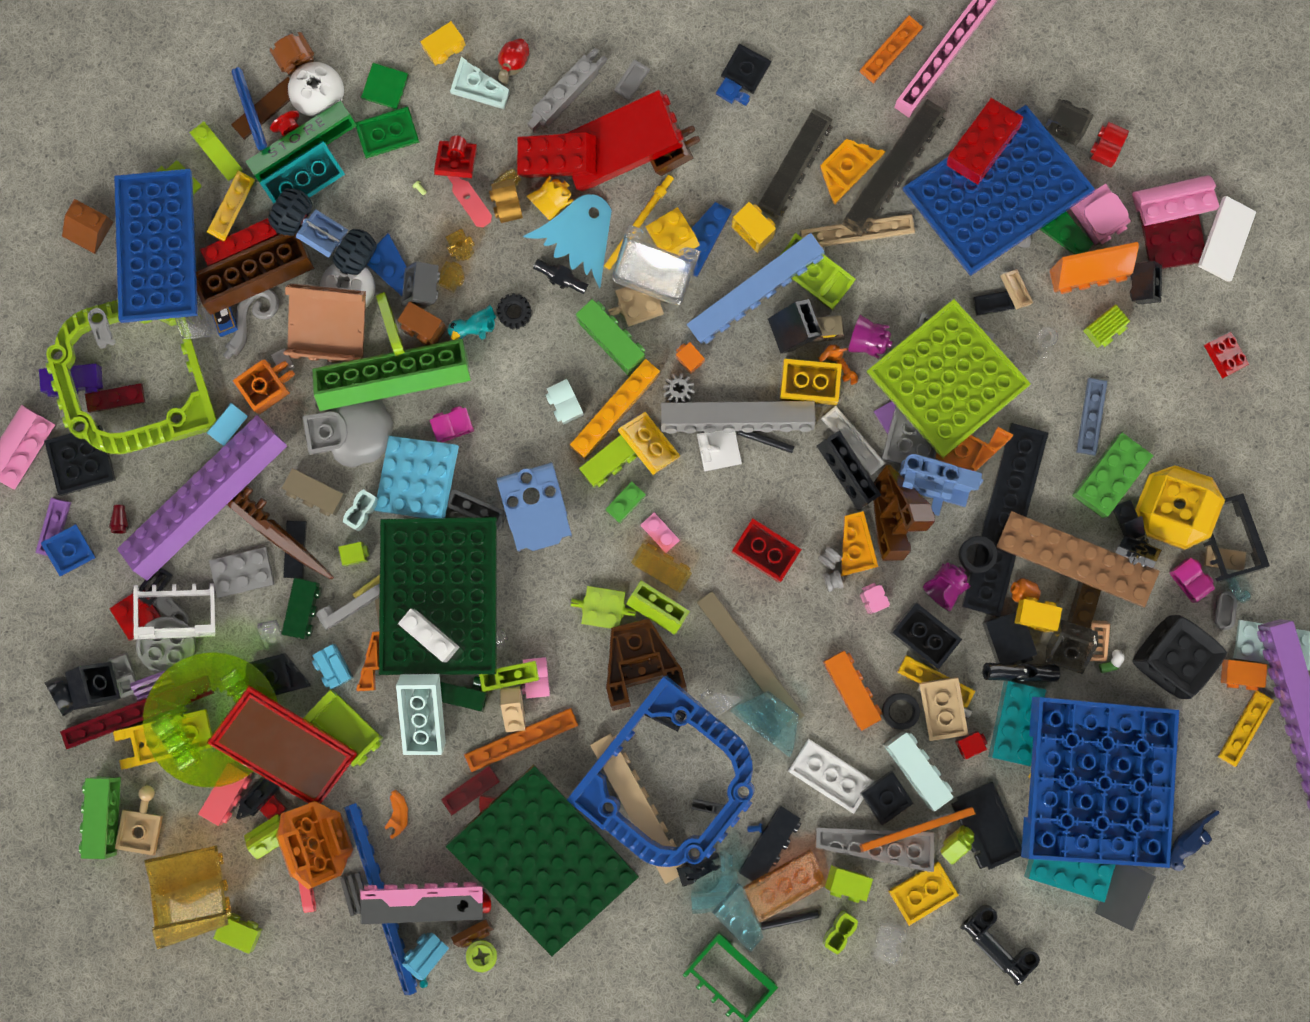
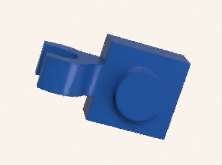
(731, 91)

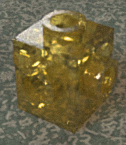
(459, 239)

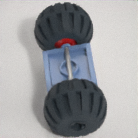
(290, 216)

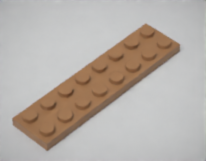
(1077, 559)

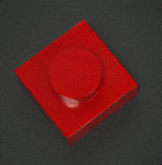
(272, 808)

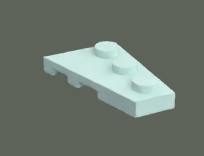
(477, 86)

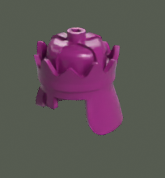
(870, 338)
(947, 585)

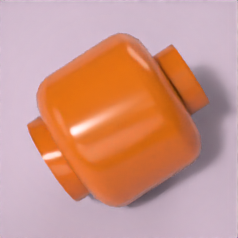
(1024, 588)

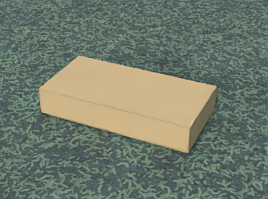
(1016, 289)

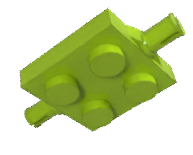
(603, 607)

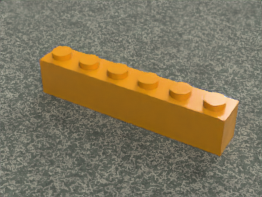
(615, 409)

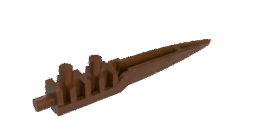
(257, 518)

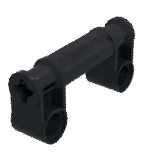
(994, 950)

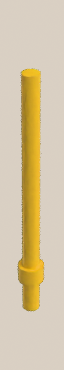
(660, 192)

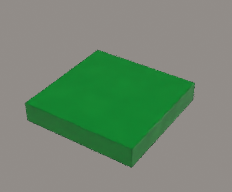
(385, 86)

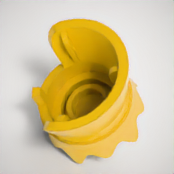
(551, 197)

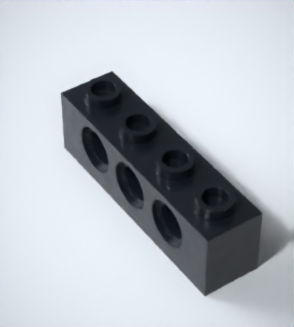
(848, 470)

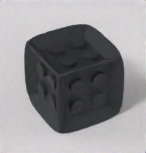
(1179, 657)

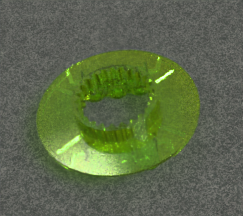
(165, 715)

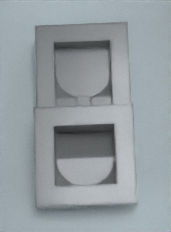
(123, 673)

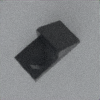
(1128, 520)

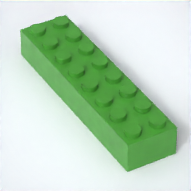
(390, 375)

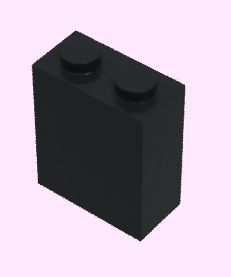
(794, 326)
(1009, 640)

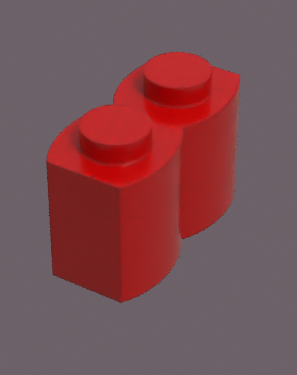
(1109, 145)

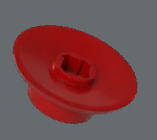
(285, 123)

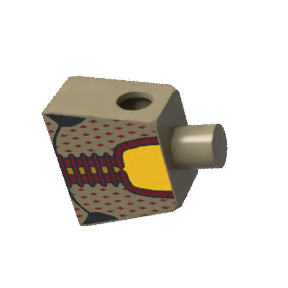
(831, 328)

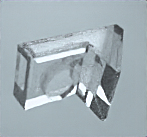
(271, 636)

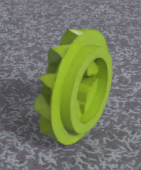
(476, 964)

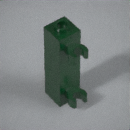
(464, 697)

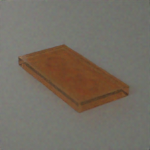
(784, 886)

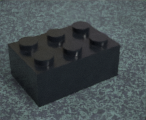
(926, 636)

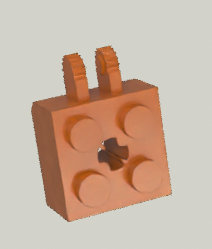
(274, 388)

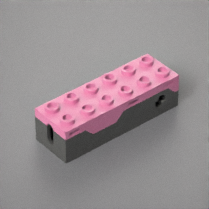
(422, 903)

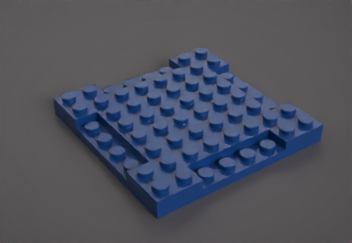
(1101, 783)

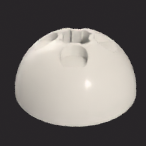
(318, 96)
(362, 282)

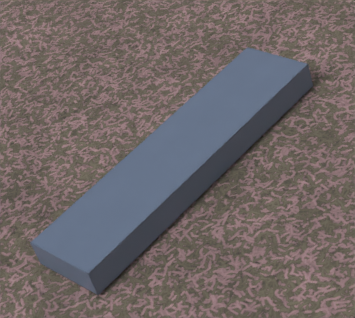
(1091, 416)

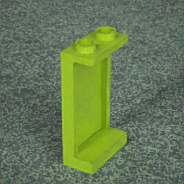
(343, 723)

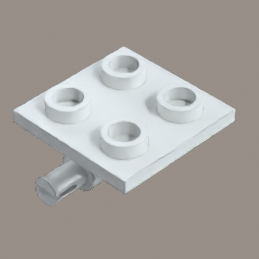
(718, 450)

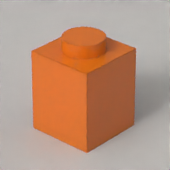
(689, 357)

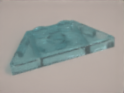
(770, 719)

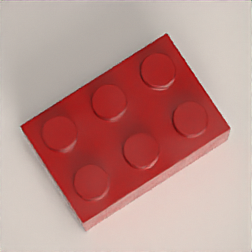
(766, 550)

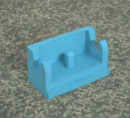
(227, 424)

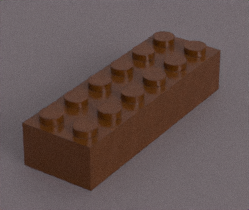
(252, 272)

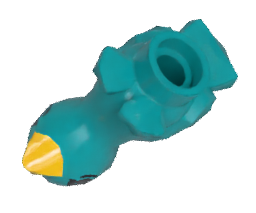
(477, 324)

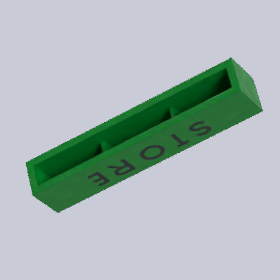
(323, 127)

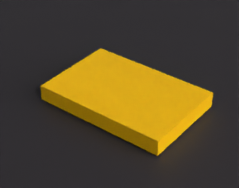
(649, 443)
(923, 893)

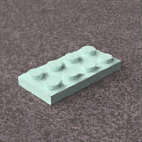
(1251, 649)

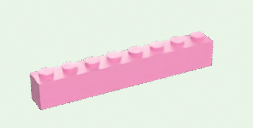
(943, 56)

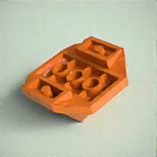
(313, 843)

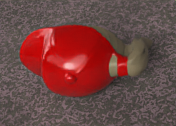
(512, 59)

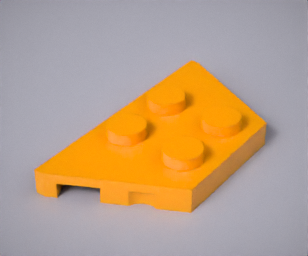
(847, 167)

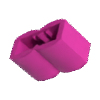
(452, 424)
(1192, 579)

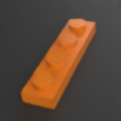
(891, 49)

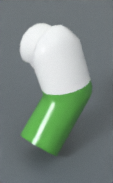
(1115, 662)

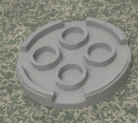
(164, 652)

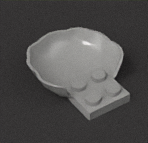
(350, 432)

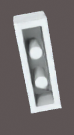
(428, 635)

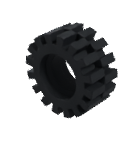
(514, 300)

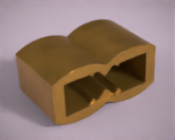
(506, 200)

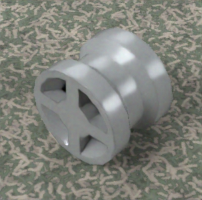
(830, 558)
(833, 581)

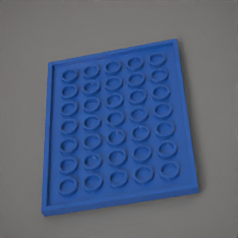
(1016, 197)

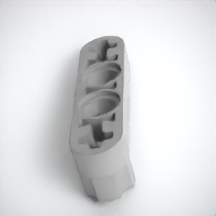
(330, 618)

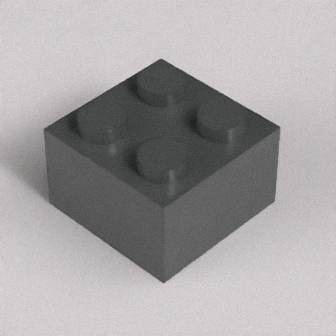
(420, 284)

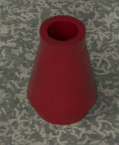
(118, 521)

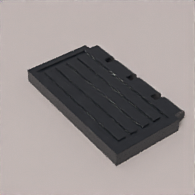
(990, 826)

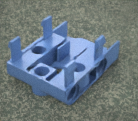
(939, 480)
(539, 523)

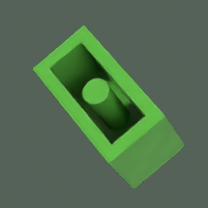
(625, 502)

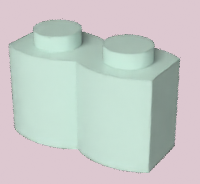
(564, 401)
(362, 507)

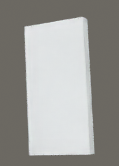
(1227, 238)
(830, 775)

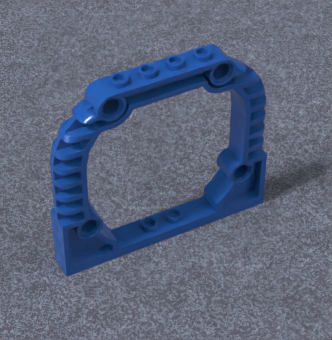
(593, 793)

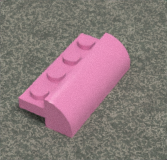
(1176, 200)
(21, 444)

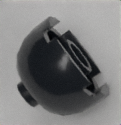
(60, 693)

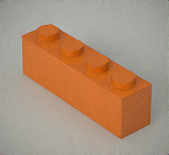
(852, 690)

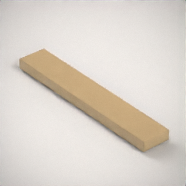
(882, 228)

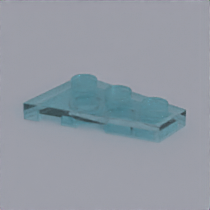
(737, 917)

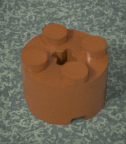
(292, 52)

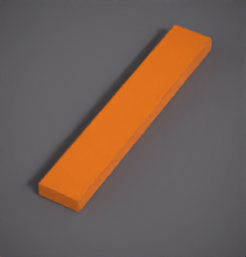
(521, 740)
(917, 829)

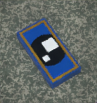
(225, 322)

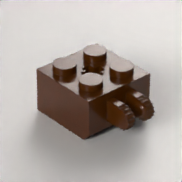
(677, 157)

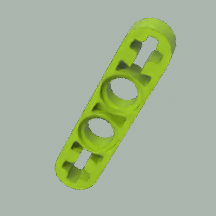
(390, 323)

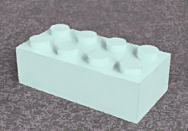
(421, 714)
(918, 770)

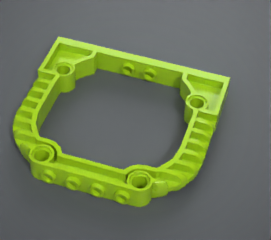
(196, 414)

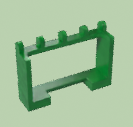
(761, 976)

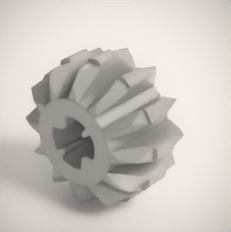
(682, 384)

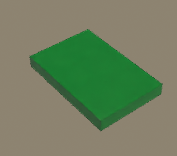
(387, 132)

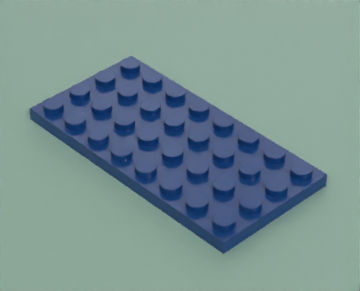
(155, 246)

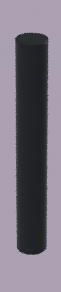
(768, 441)
(790, 920)

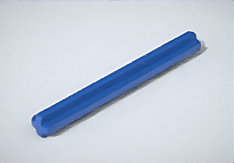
(249, 108)

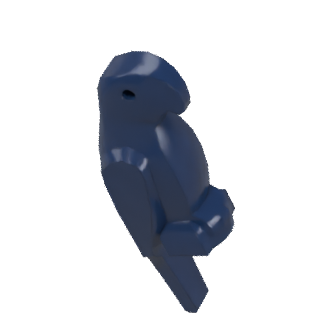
(1190, 842)

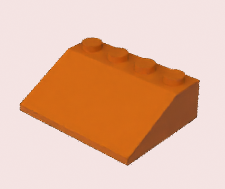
(1094, 268)

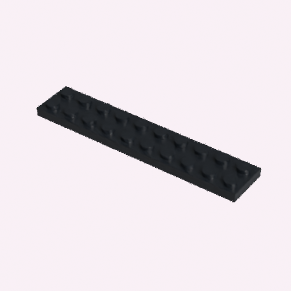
(1010, 493)

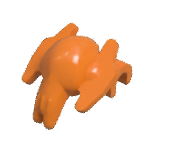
(835, 353)

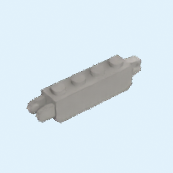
(566, 90)

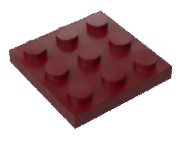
(1174, 241)

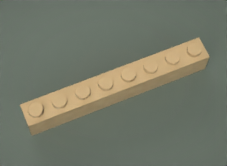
(635, 800)

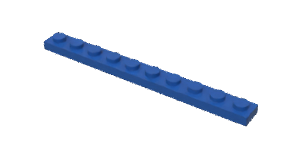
(372, 873)

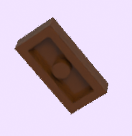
(476, 931)

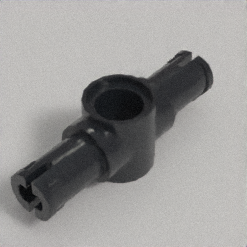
(560, 275)

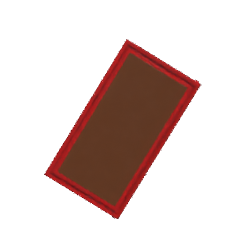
(282, 747)

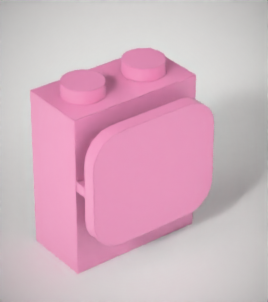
(1102, 215)

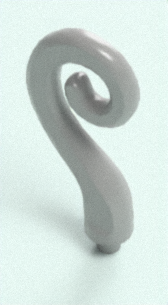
(239, 338)

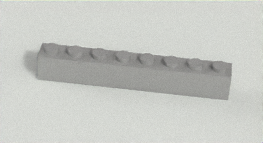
(738, 416)

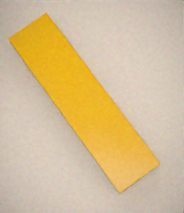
(230, 205)
(921, 673)
(1245, 728)

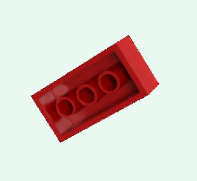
(984, 141)
(556, 155)

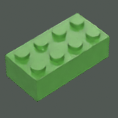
(610, 337)
(1112, 475)
(100, 817)

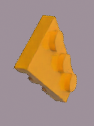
(857, 545)

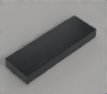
(293, 567)

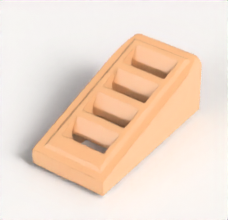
(1105, 640)

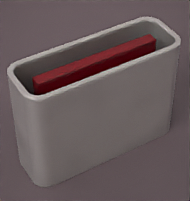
(279, 357)

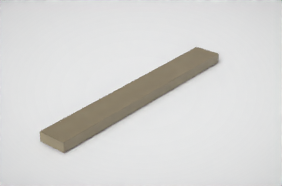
(744, 650)

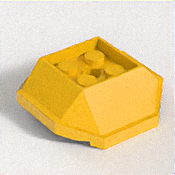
(1174, 525)

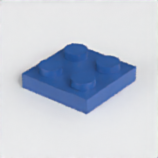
(68, 550)

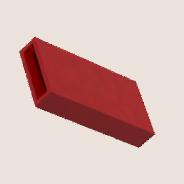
(630, 138)

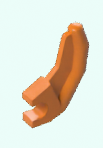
(399, 817)

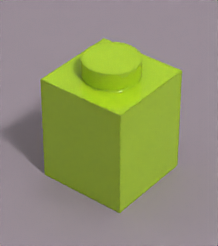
(353, 553)

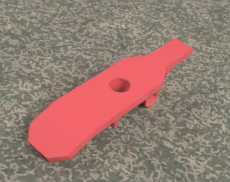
(473, 206)

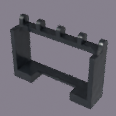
(1258, 555)

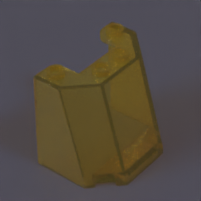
(187, 895)

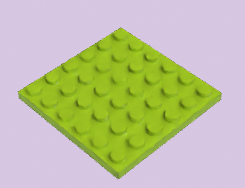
(948, 378)

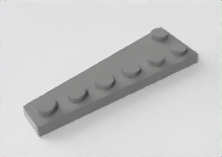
(909, 852)

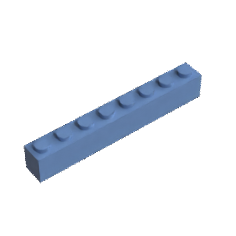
(756, 288)

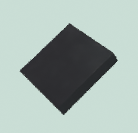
(746, 68)
(886, 798)

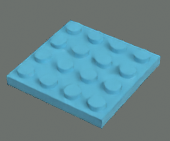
(416, 477)

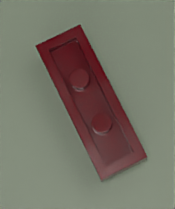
(115, 398)
(470, 790)

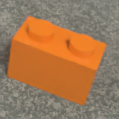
(1244, 673)

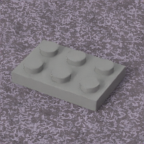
(241, 572)

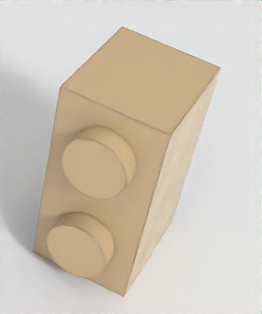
(512, 709)

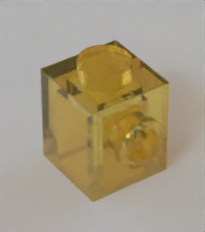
(451, 276)

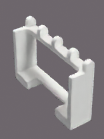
(197, 631)

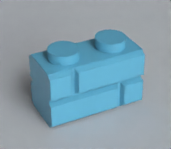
(332, 666)
(425, 955)

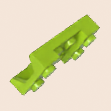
(823, 280)

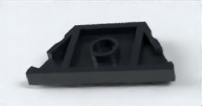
(281, 673)

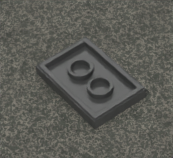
(1126, 895)

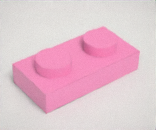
(660, 532)

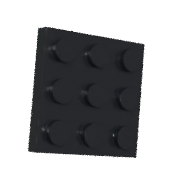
(77, 464)

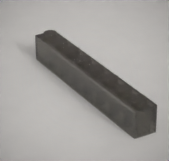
(894, 167)

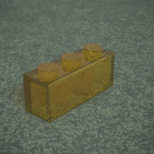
(661, 567)

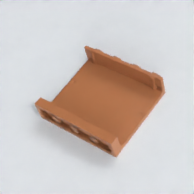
(325, 323)

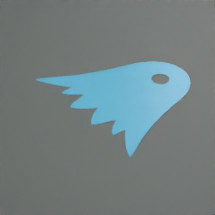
(579, 234)

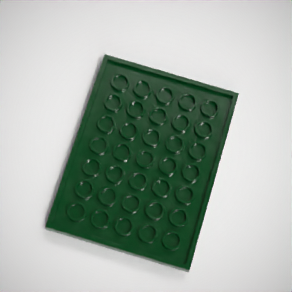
(451, 579)
(542, 860)

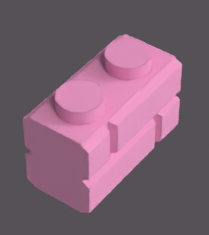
(874, 598)

